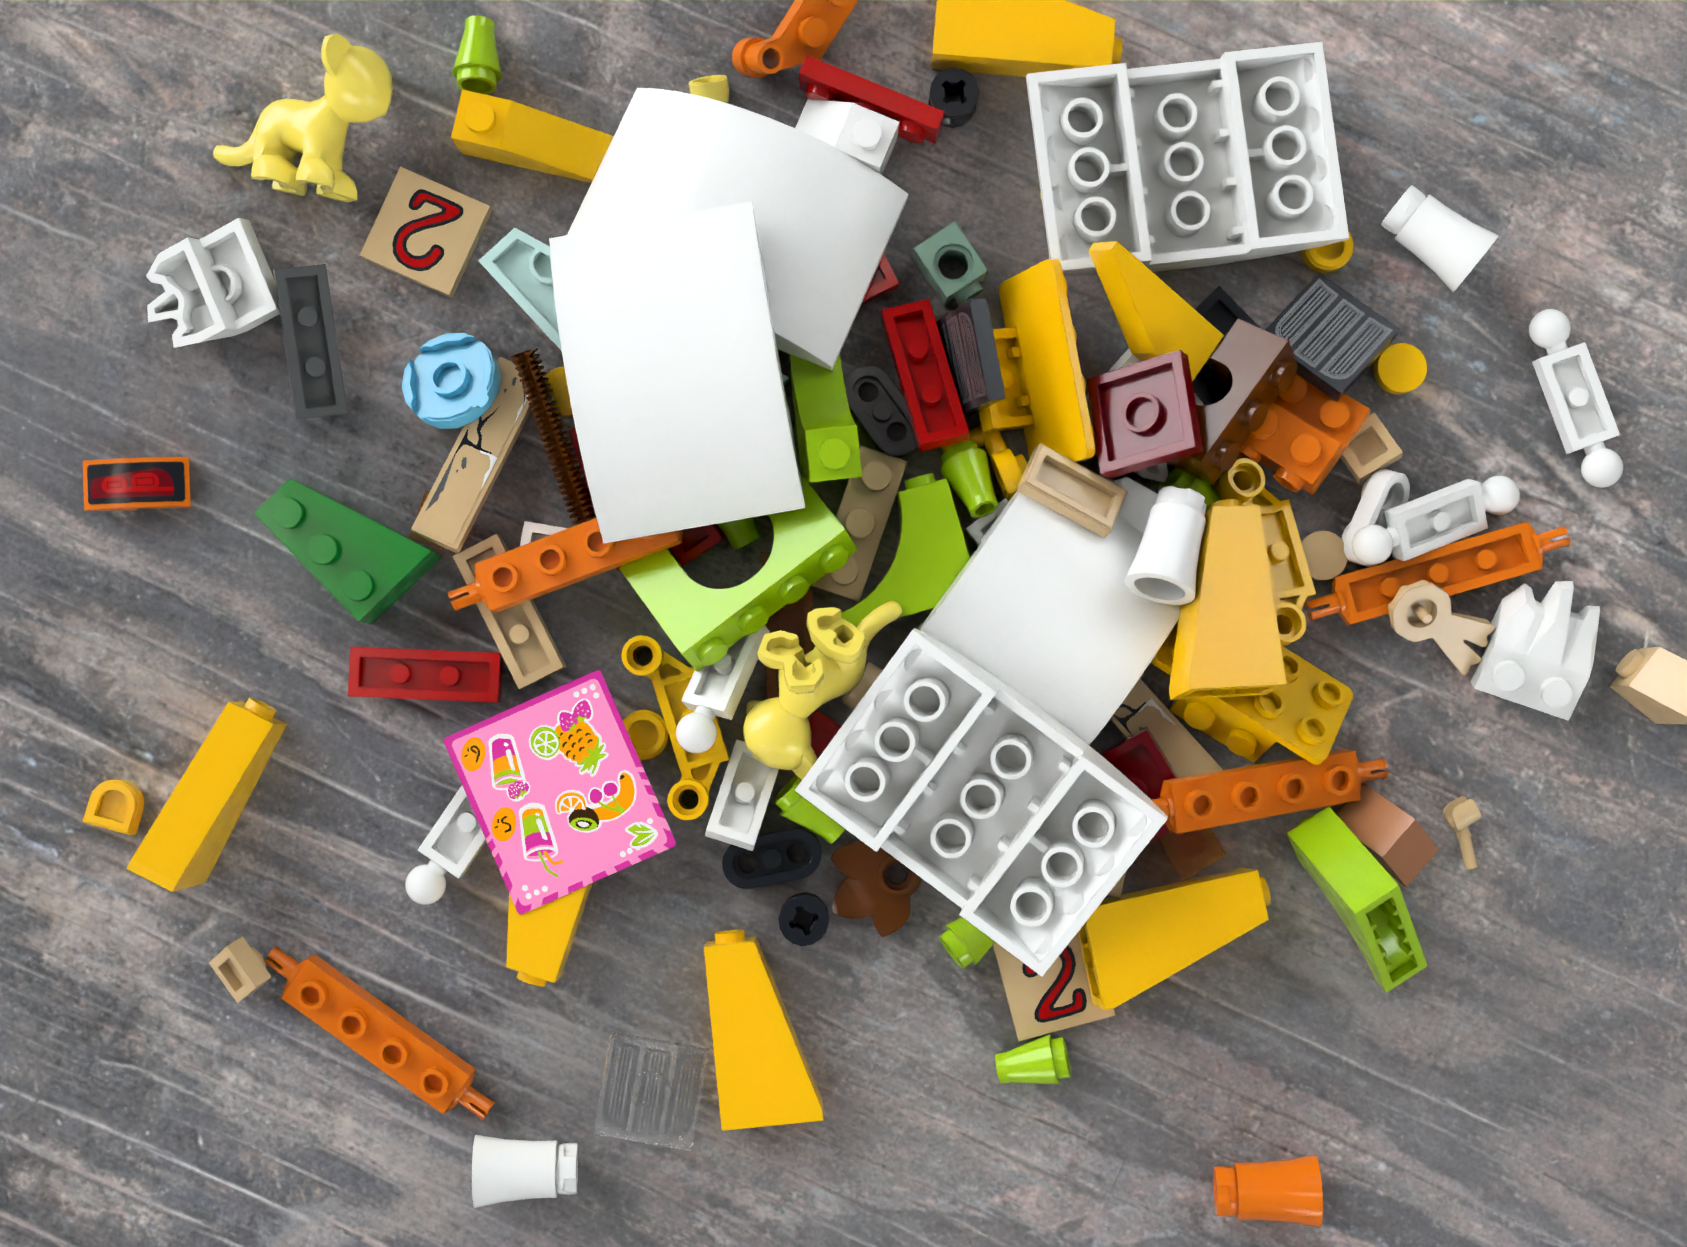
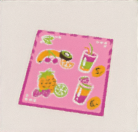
(559, 792)

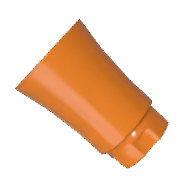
(1271, 1191)

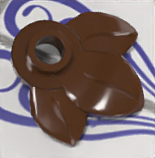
(869, 890)

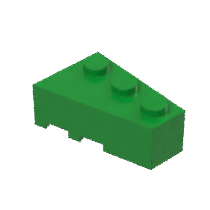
(346, 551)

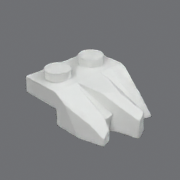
(214, 285)
(1540, 650)

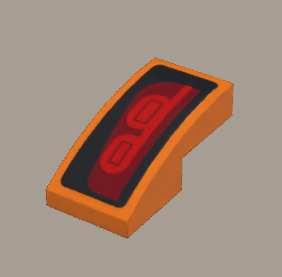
(136, 483)

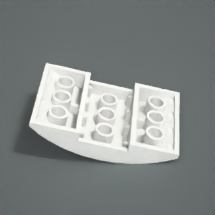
(1189, 159)
(814, 207)
(675, 373)
(1053, 614)
(983, 798)

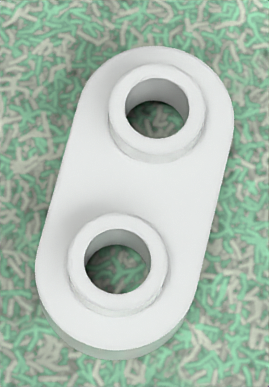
(1379, 493)

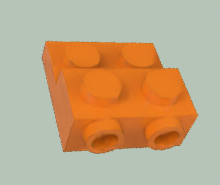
(1304, 435)

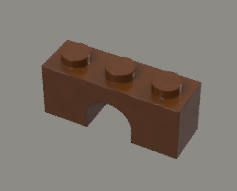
(1256, 369)

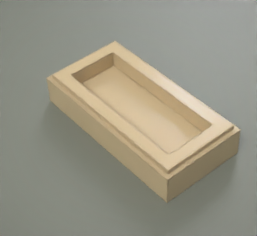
(1072, 490)

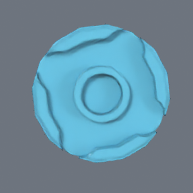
(451, 381)

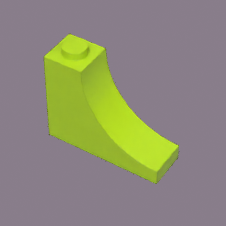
(823, 422)
(927, 553)
(1361, 895)

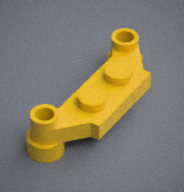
(1285, 553)
(670, 682)

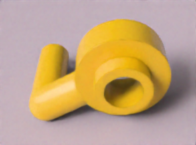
(1006, 467)

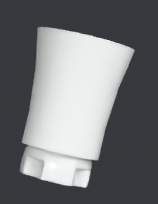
(1438, 236)
(1169, 548)
(522, 1170)

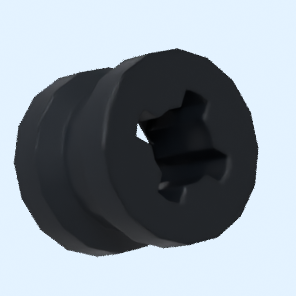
(955, 113)
(808, 907)

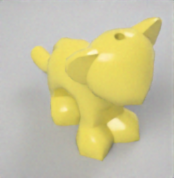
(355, 91)
(779, 727)

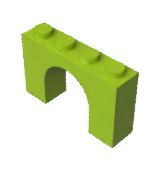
(711, 620)

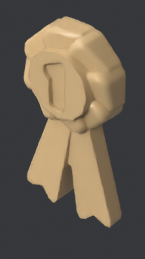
(1425, 613)

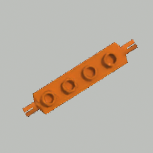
(552, 565)
(1451, 567)
(1264, 790)
(378, 1033)

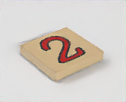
(426, 232)
(1048, 1002)

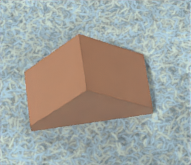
(1388, 834)

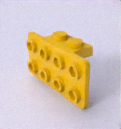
(1040, 366)
(1297, 715)

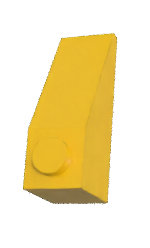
(527, 137)
(1149, 311)

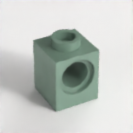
(950, 244)

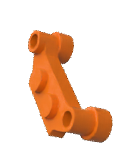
(804, 31)

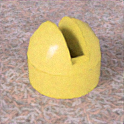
(711, 87)

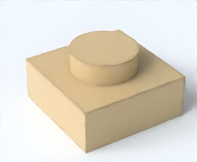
(1370, 450)
(240, 969)

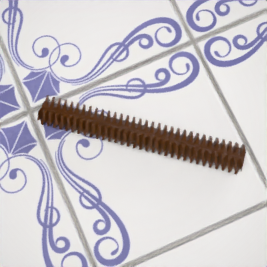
(554, 436)

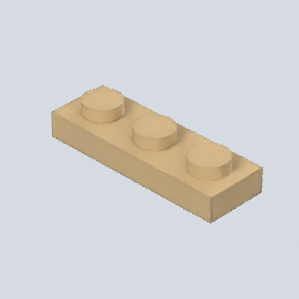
(864, 516)
(516, 630)

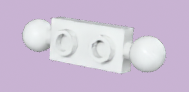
(1575, 398)
(1435, 520)
(717, 692)
(450, 846)

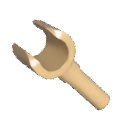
(1460, 815)

